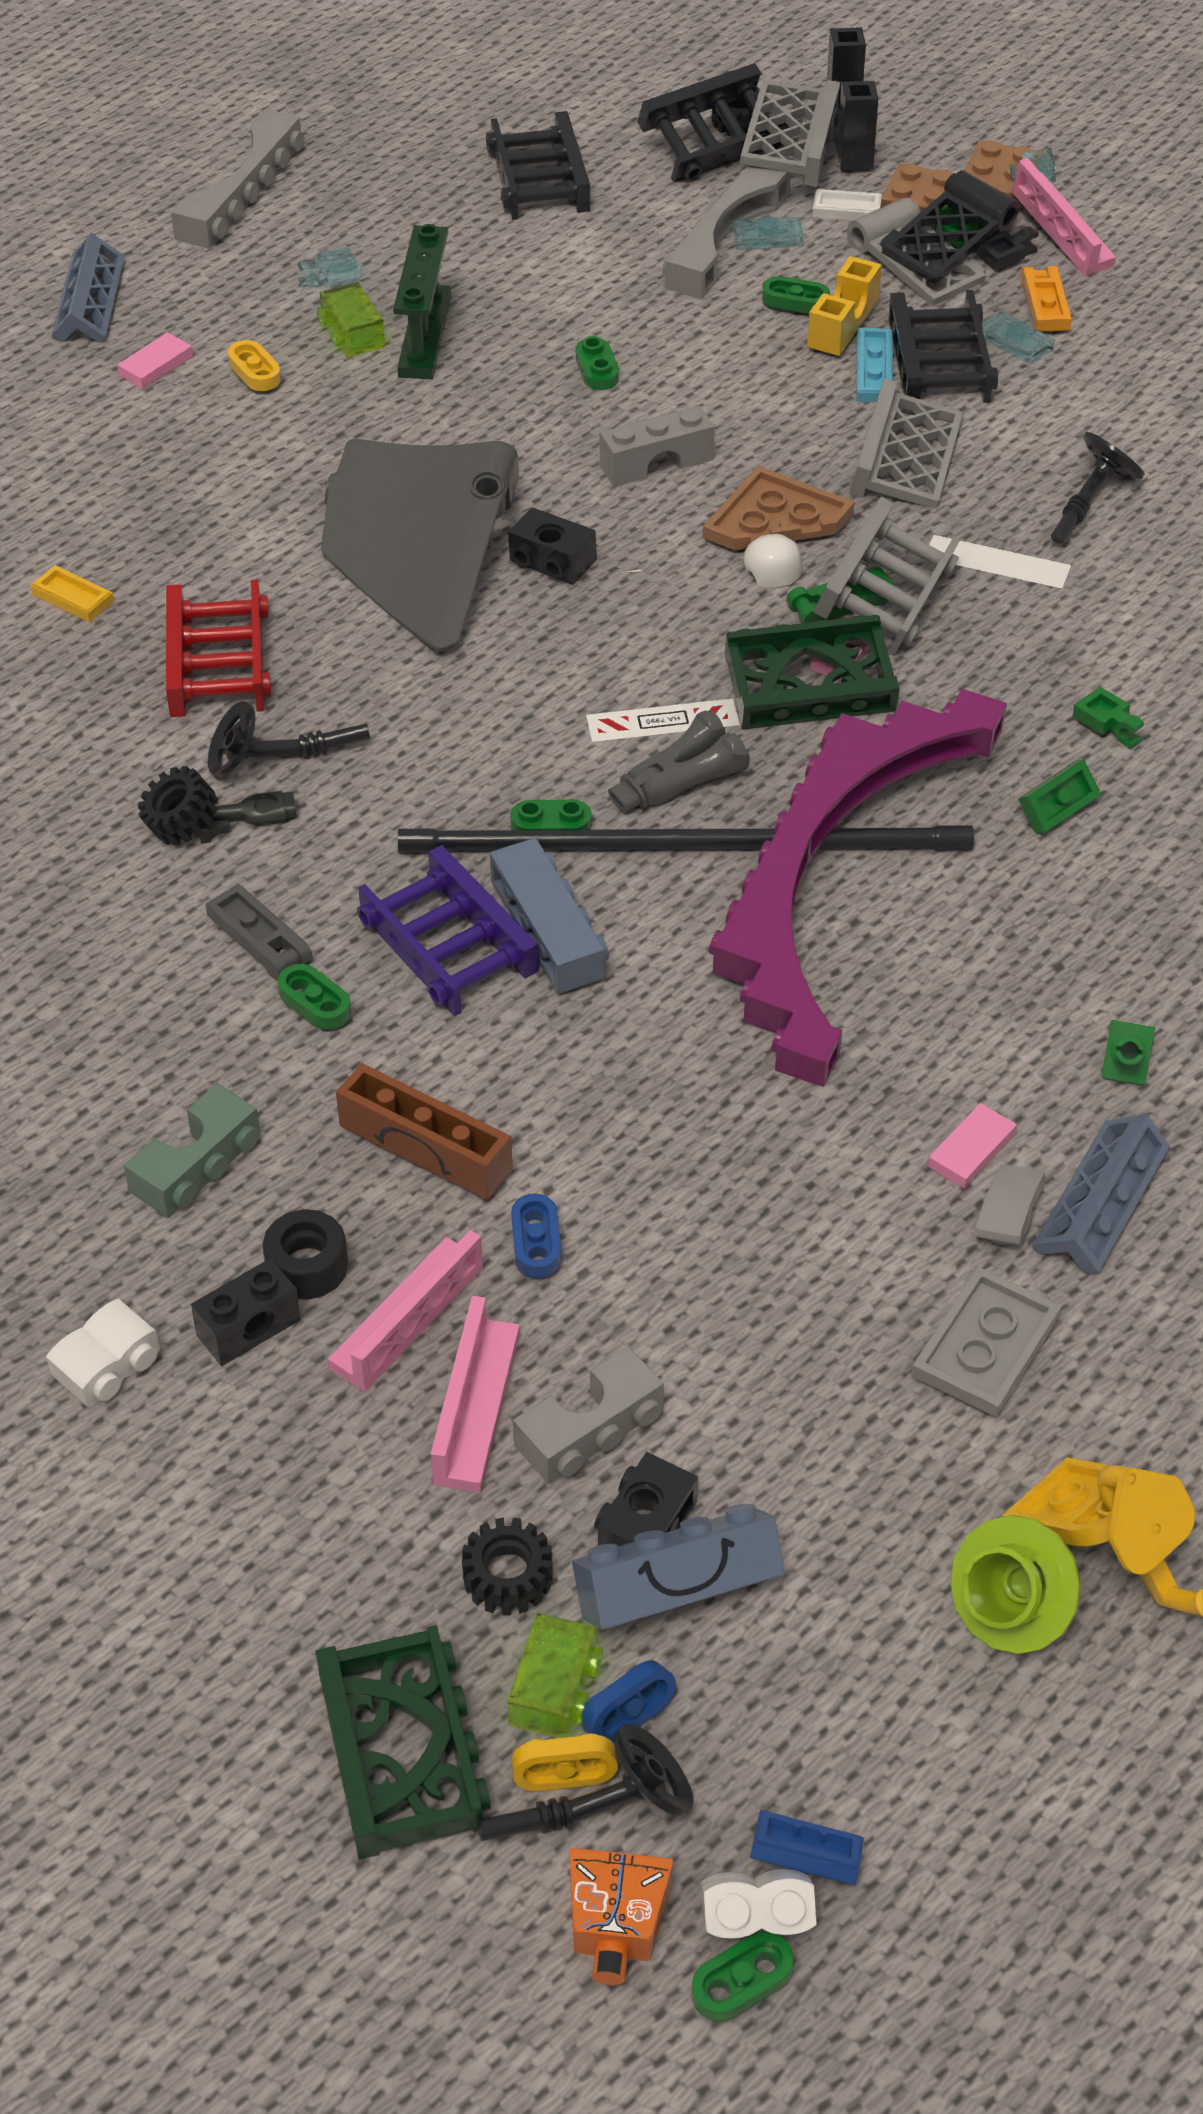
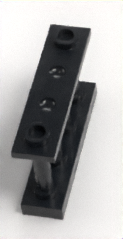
(689, 103)
(565, 153)
(911, 360)

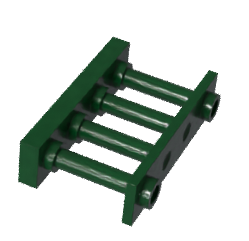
(423, 302)

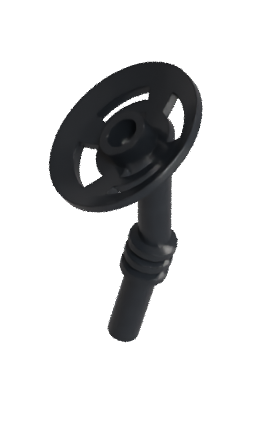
(1109, 461)
(241, 743)
(639, 1781)

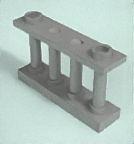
(867, 549)

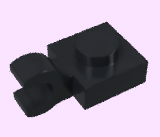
(1007, 249)

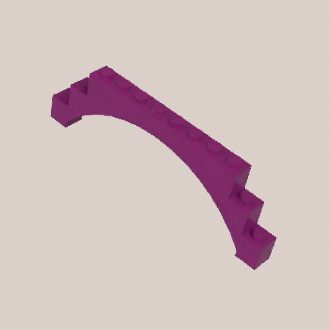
(851, 767)

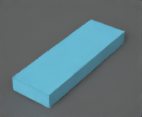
(873, 362)

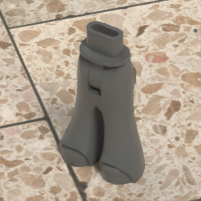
(694, 758)

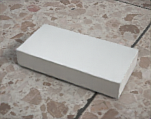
(844, 204)

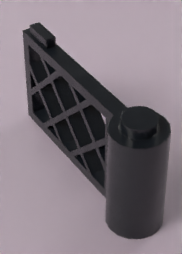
(974, 203)

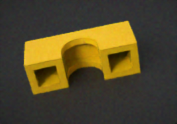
(838, 317)

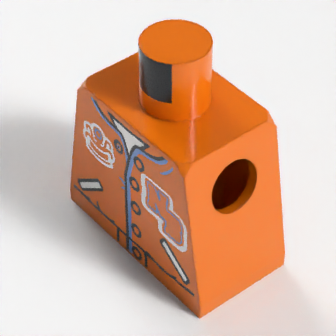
(617, 1908)

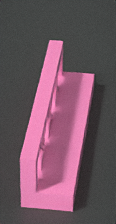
(1060, 220)
(408, 1311)
(473, 1400)

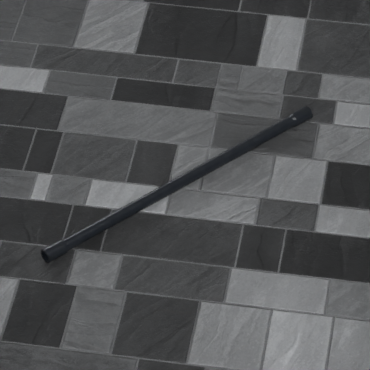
(426, 839)

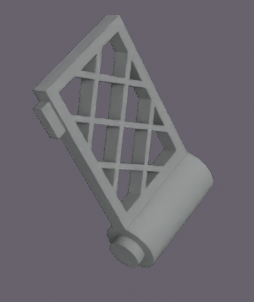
(868, 231)

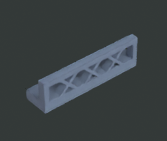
(81, 283)
(1110, 1192)

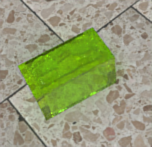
(351, 320)
(553, 1676)

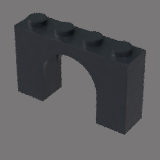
(857, 101)

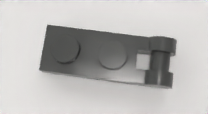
(258, 930)

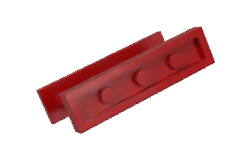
(182, 637)

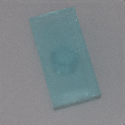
(768, 233)
(1017, 337)

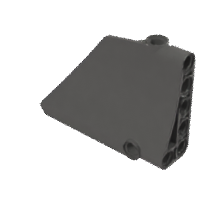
(417, 526)

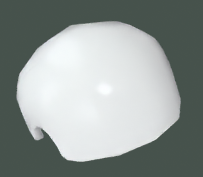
(773, 560)

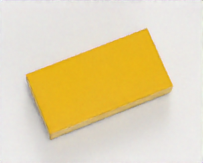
(72, 593)

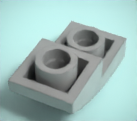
(1009, 1204)

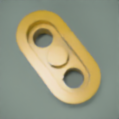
(254, 365)
(564, 1763)

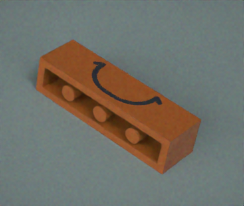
(425, 1131)

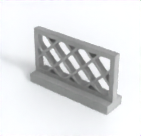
(814, 132)
(882, 440)

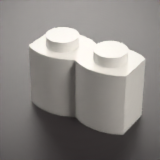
(103, 1353)
(775, 1901)

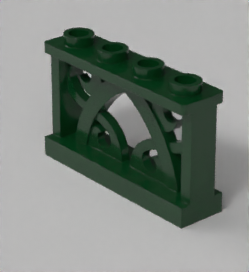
(803, 703)
(374, 1802)

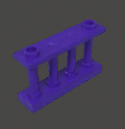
(467, 900)

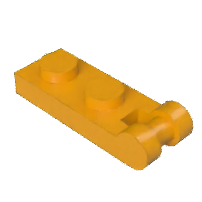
(1046, 298)

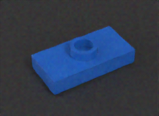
(807, 1847)

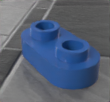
(536, 1238)
(629, 1699)

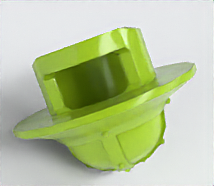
(1009, 1560)

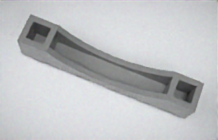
(208, 213)
(694, 262)

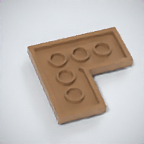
(923, 185)

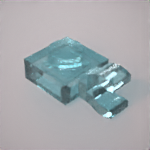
(1042, 160)
(331, 265)

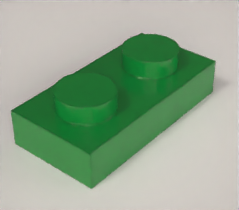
(1059, 796)

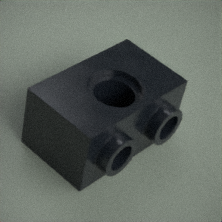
(552, 545)
(246, 1312)
(649, 1486)

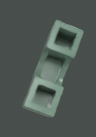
(172, 1176)

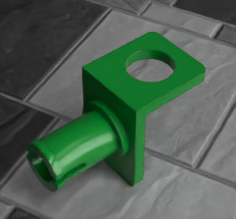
(1128, 1052)

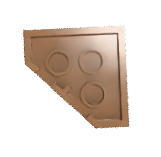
(776, 505)

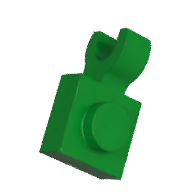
(1108, 712)

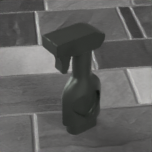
(255, 809)

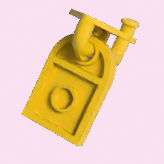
(1131, 1508)

